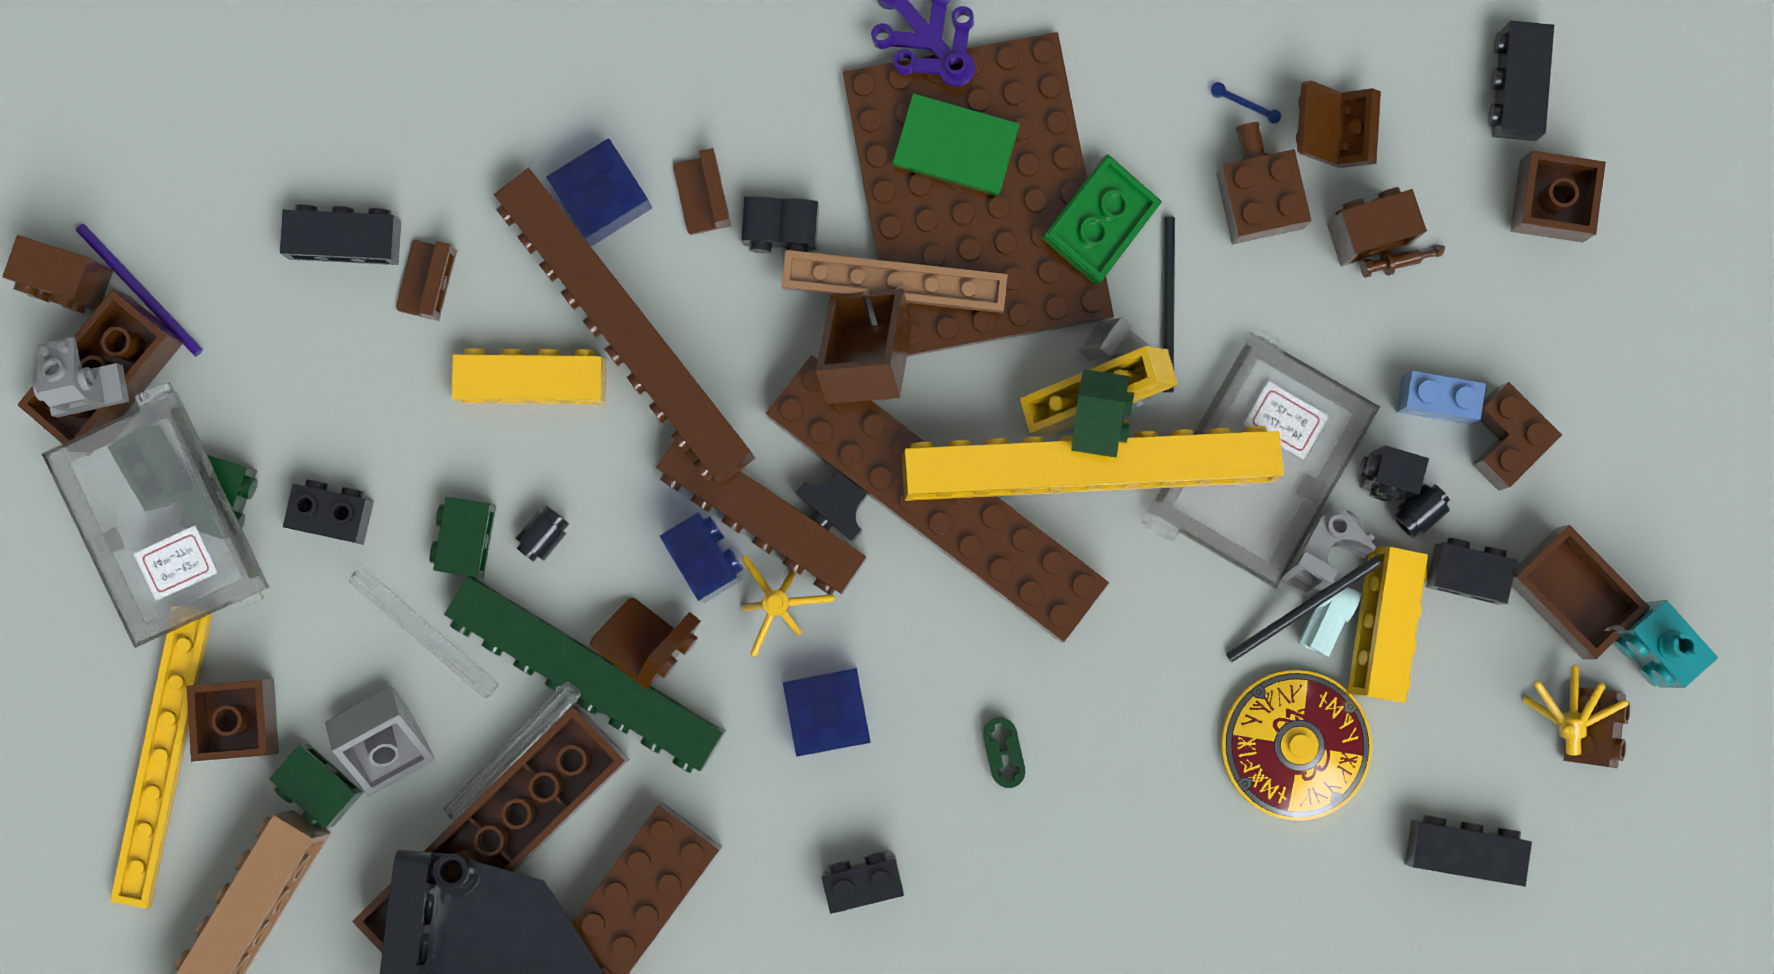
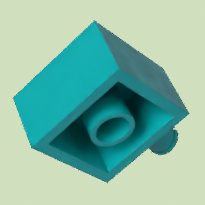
(1665, 647)

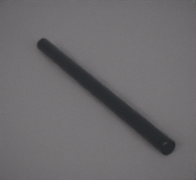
(1169, 289)
(1304, 608)

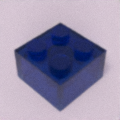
(599, 192)
(701, 557)
(826, 712)

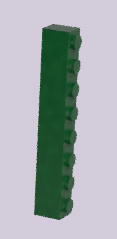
(602, 685)

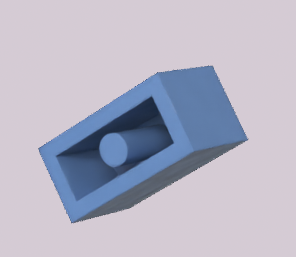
(1441, 397)

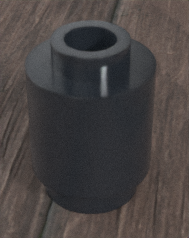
(1422, 511)
(541, 534)

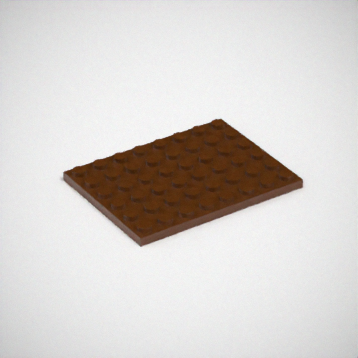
(967, 229)

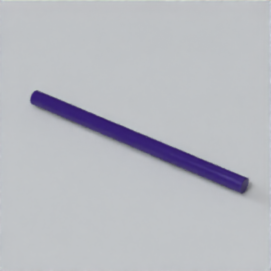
(138, 289)

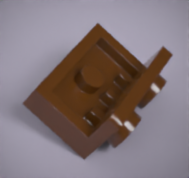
(1603, 739)

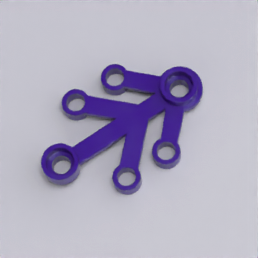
(930, 38)

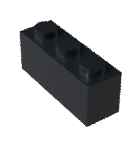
(1521, 80)
(340, 235)
(1468, 851)

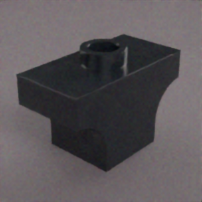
(835, 504)

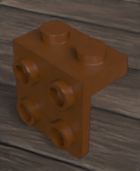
(1338, 125)
(643, 642)

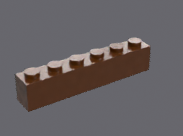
(768, 519)

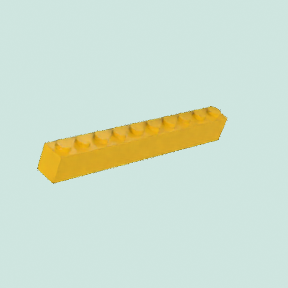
(1053, 468)

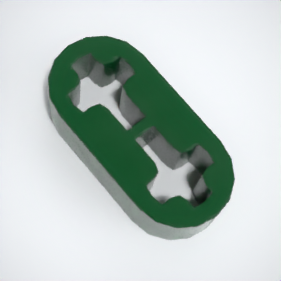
(995, 755)

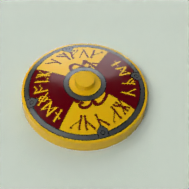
(1296, 745)

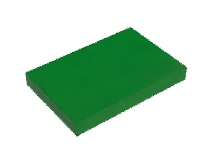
(956, 144)
(1101, 219)

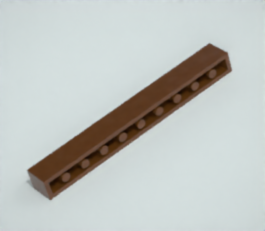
(624, 326)

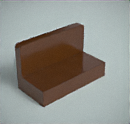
(702, 193)
(426, 279)

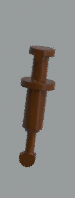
(1390, 262)

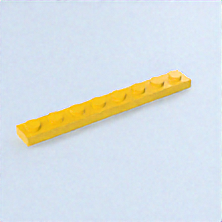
(159, 765)

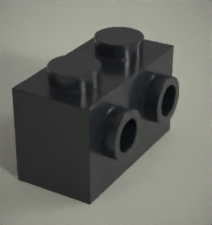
(1392, 473)
(328, 513)
(1471, 572)
(862, 883)

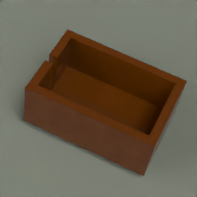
(862, 358)
(1577, 592)

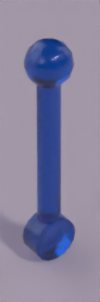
(1218, 90)

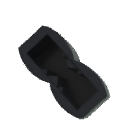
(780, 223)

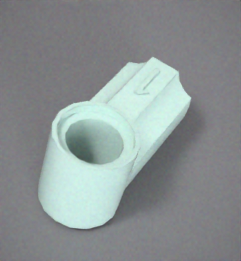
(1327, 621)

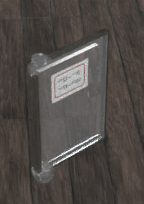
(1319, 431)
(156, 518)

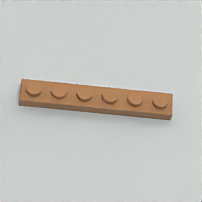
(920, 282)

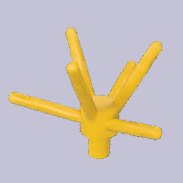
(777, 603)
(1573, 724)

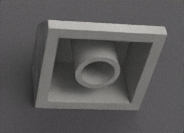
(378, 741)

